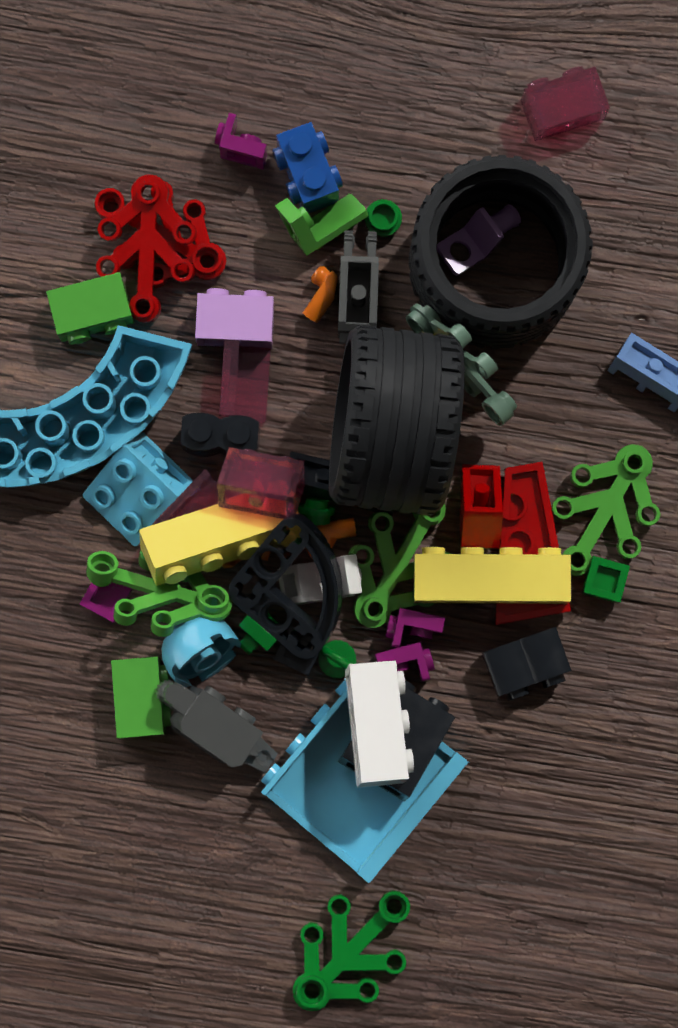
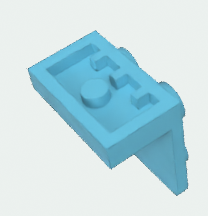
(136, 487)

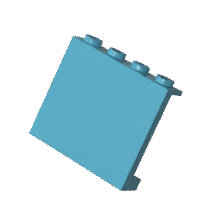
(322, 795)

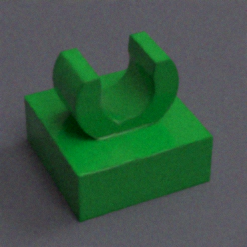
(256, 635)

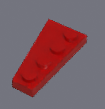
(530, 526)

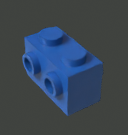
(311, 179)

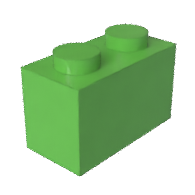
(90, 308)
(135, 702)

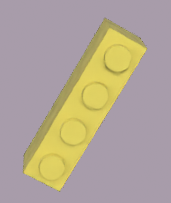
(205, 541)
(492, 577)

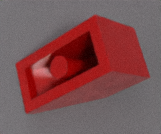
(481, 506)

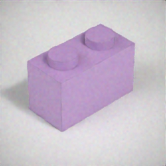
(234, 318)

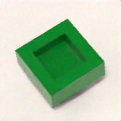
(605, 579)

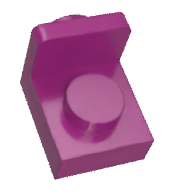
(243, 149)
(421, 625)
(409, 653)

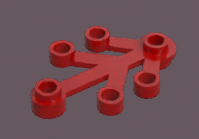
(147, 241)
(191, 252)

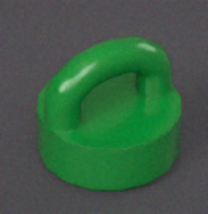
(335, 658)

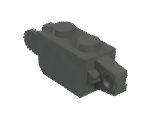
(357, 286)
(215, 727)

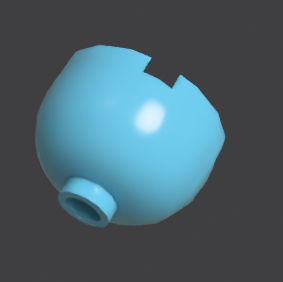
(198, 649)

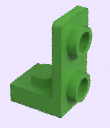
(315, 232)

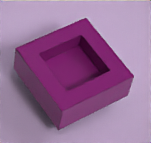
(103, 599)

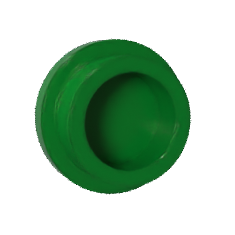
(383, 218)
(317, 510)

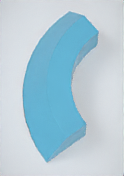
(93, 417)

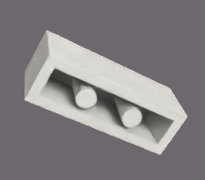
(378, 723)

